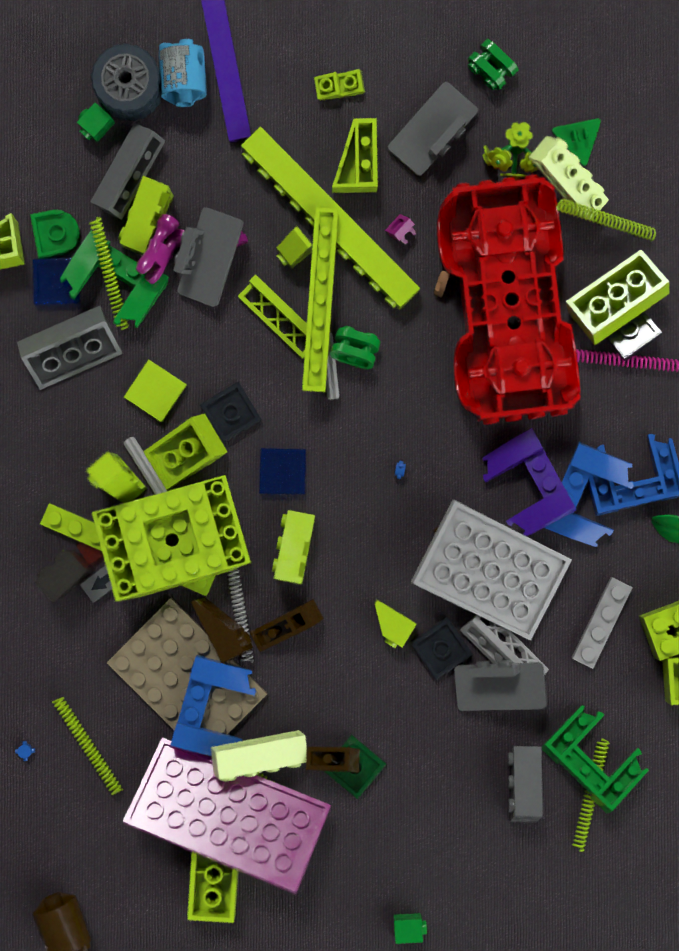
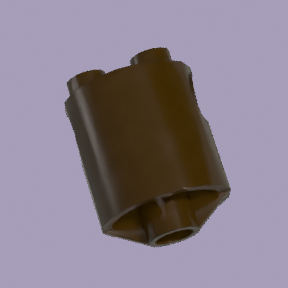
(62, 923)

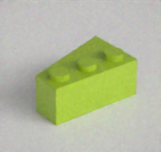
(359, 160)
(115, 478)
(293, 546)

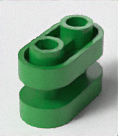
(493, 77)
(355, 347)

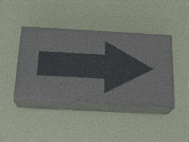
(97, 584)

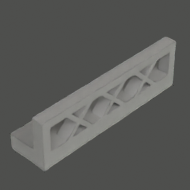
(487, 641)

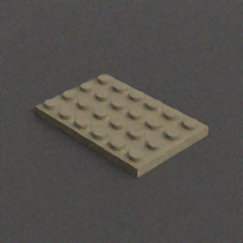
(160, 664)

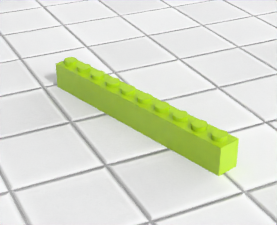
(350, 238)

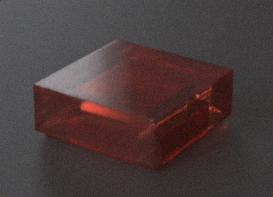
(89, 553)

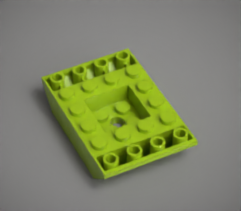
(137, 531)

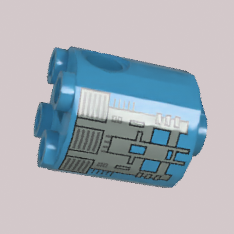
(182, 72)

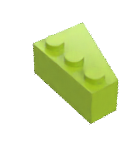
(150, 202)
(10, 243)

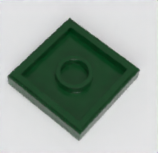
(369, 767)

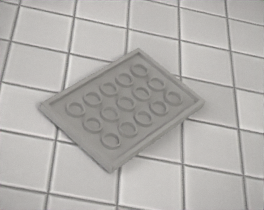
(491, 570)

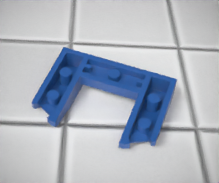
(584, 462)
(664, 486)
(204, 674)

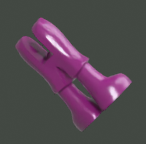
(159, 254)

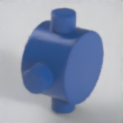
(400, 469)
(25, 751)

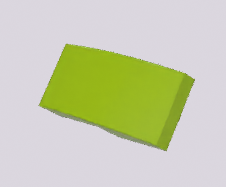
(339, 85)

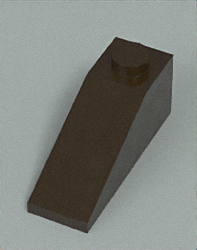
(287, 625)
(224, 633)

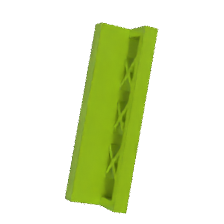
(274, 300)

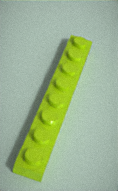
(320, 299)
(85, 532)

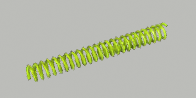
(605, 218)
(110, 267)
(84, 740)
(589, 801)

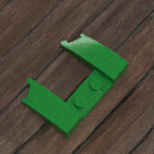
(86, 262)
(604, 790)

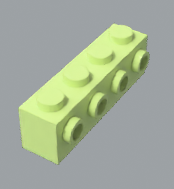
(567, 175)
(259, 755)

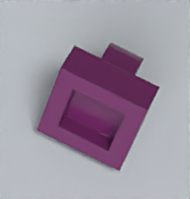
(400, 227)

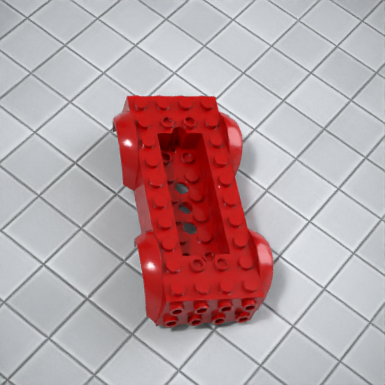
(479, 238)

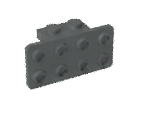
(433, 129)
(207, 256)
(500, 686)

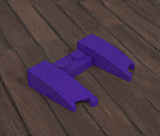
(556, 500)

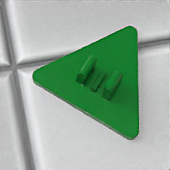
(579, 137)

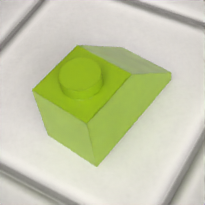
(293, 248)
(393, 625)

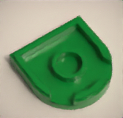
(54, 233)

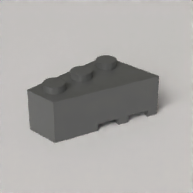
(525, 784)

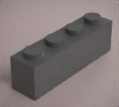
(127, 170)

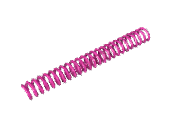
(623, 362)

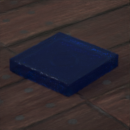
(47, 284)
(282, 471)

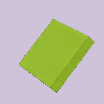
(155, 390)

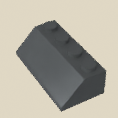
(69, 347)

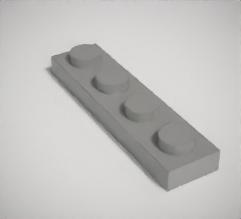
(601, 622)

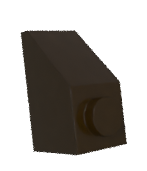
(332, 759)

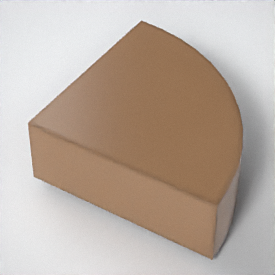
(441, 283)

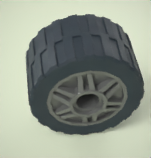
(124, 65)

